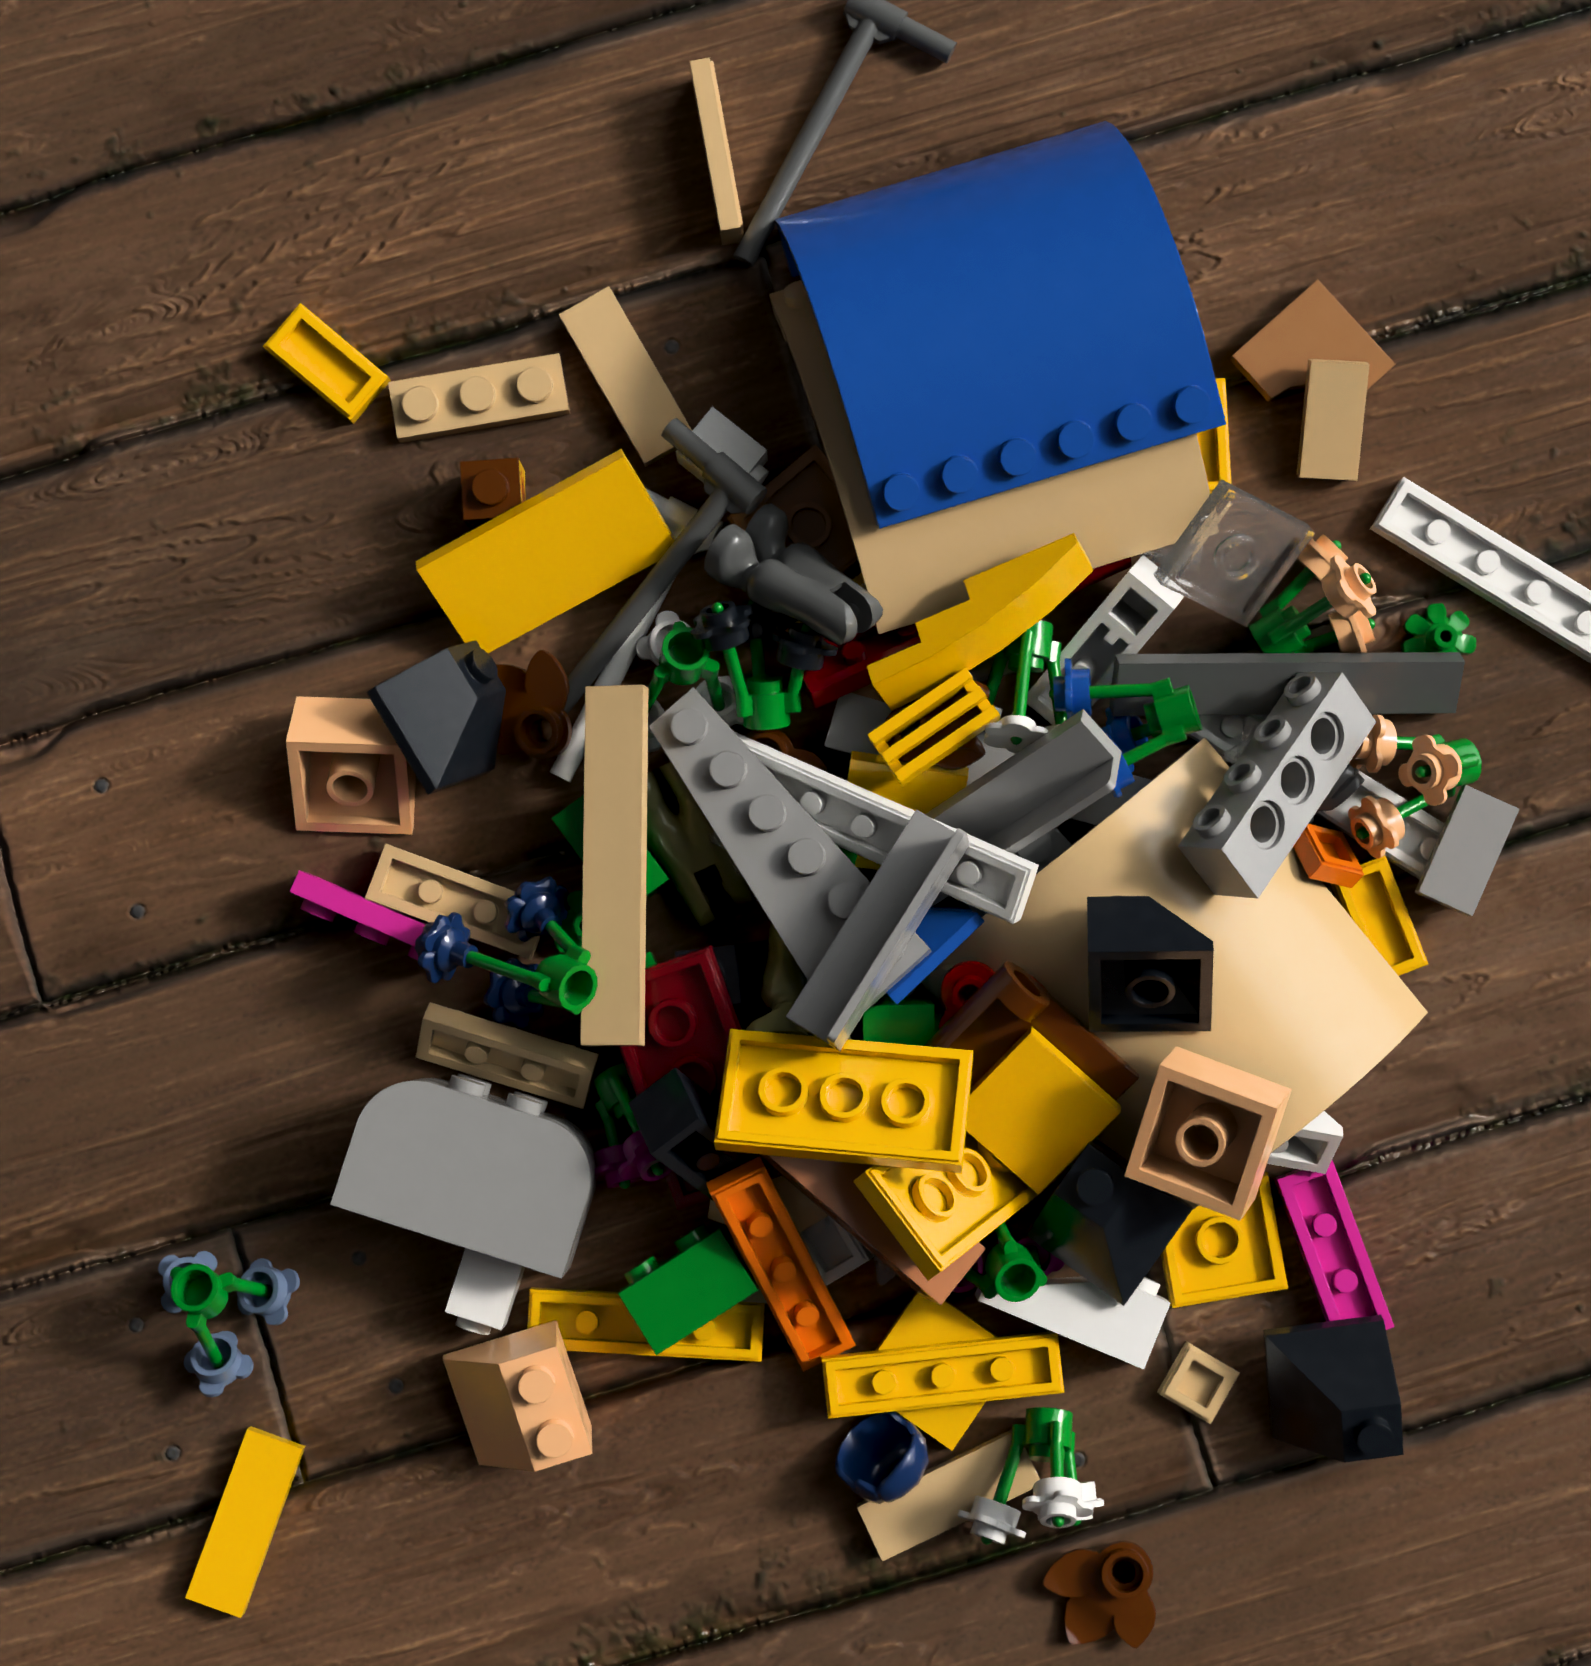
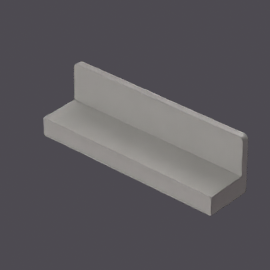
(1036, 787)
(878, 929)

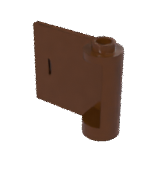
(1007, 1008)

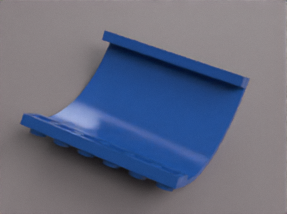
(1004, 321)

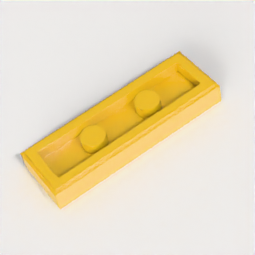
(245, 1522)

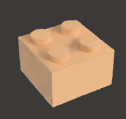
(1207, 1132)

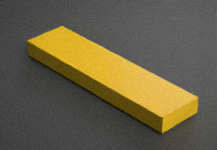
(604, 1325)
(942, 1374)

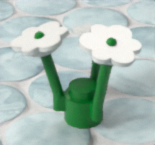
(1025, 656)

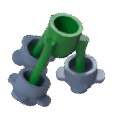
(203, 1294)

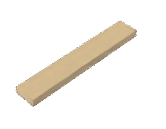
(615, 862)

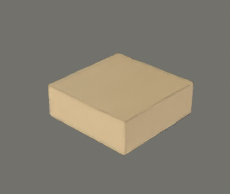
(1198, 1382)

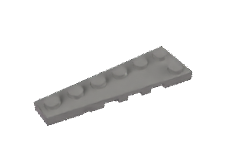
(773, 841)

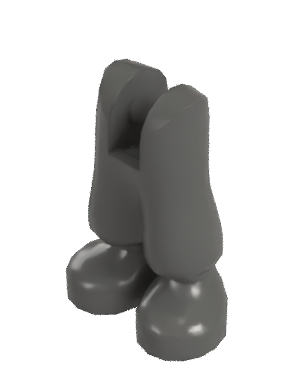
(790, 579)

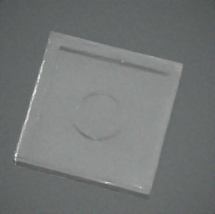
(1233, 553)

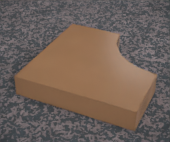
(1307, 329)

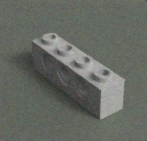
(1277, 784)

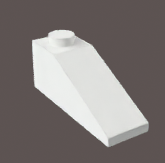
(1116, 627)
(1092, 1317)

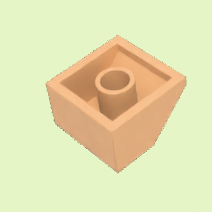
(347, 769)
(521, 1400)

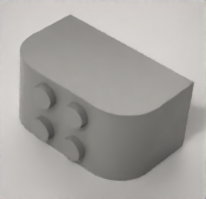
(472, 1170)

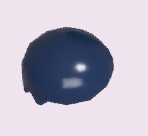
(882, 1457)

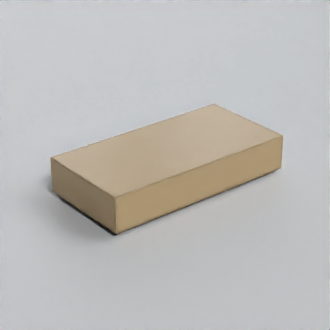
(1332, 419)

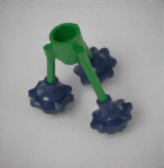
(516, 988)

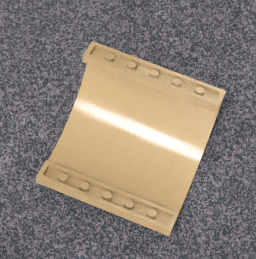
(921, 563)
(1292, 973)

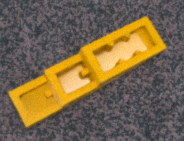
(1000, 609)

